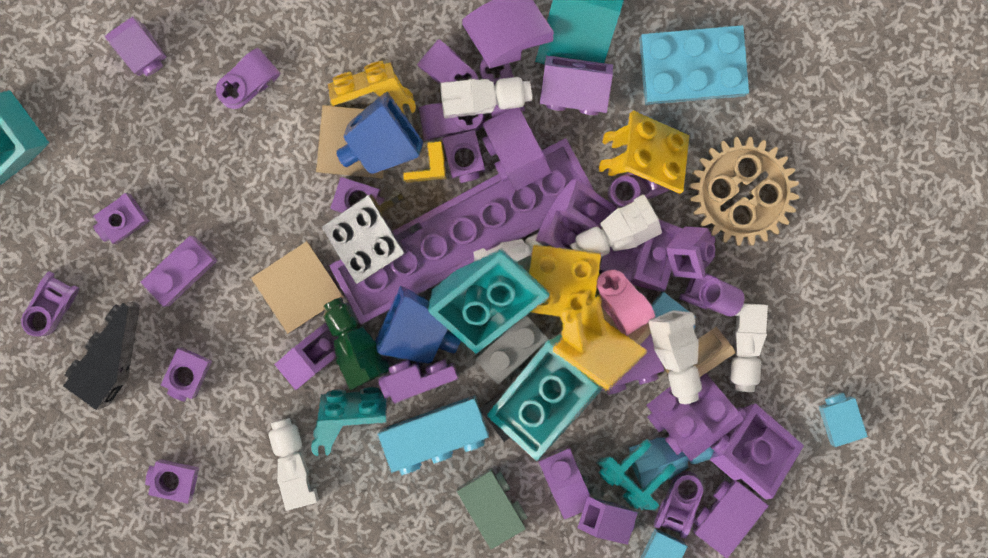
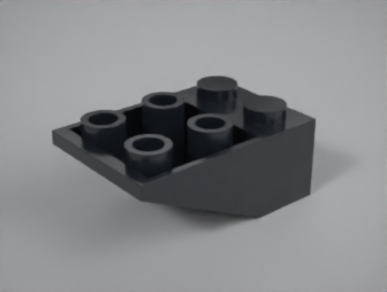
(107, 363)

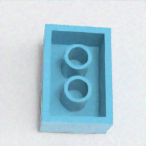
(694, 65)
(434, 435)

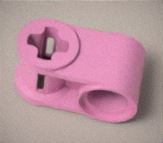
(623, 302)

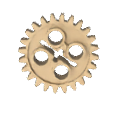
(762, 215)

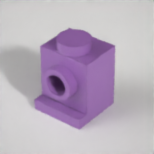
(132, 219)
(699, 251)

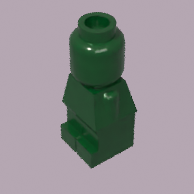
(354, 348)

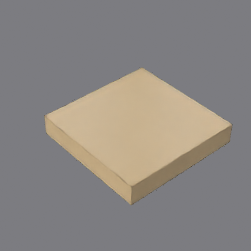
(332, 130)
(296, 287)

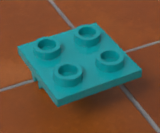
(345, 409)
(614, 474)

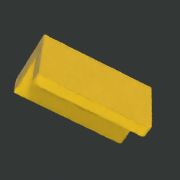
(437, 165)

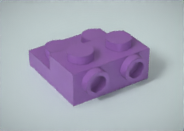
(408, 380)
(696, 424)
(757, 451)

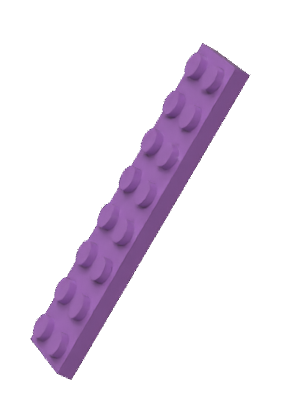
(458, 228)

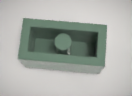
(492, 508)

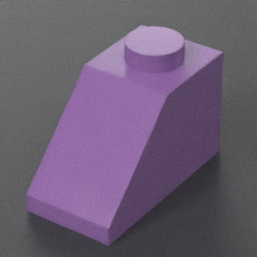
(136, 47)
(308, 357)
(565, 481)

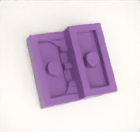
(506, 28)
(572, 214)
(647, 263)

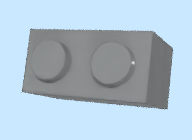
(511, 349)

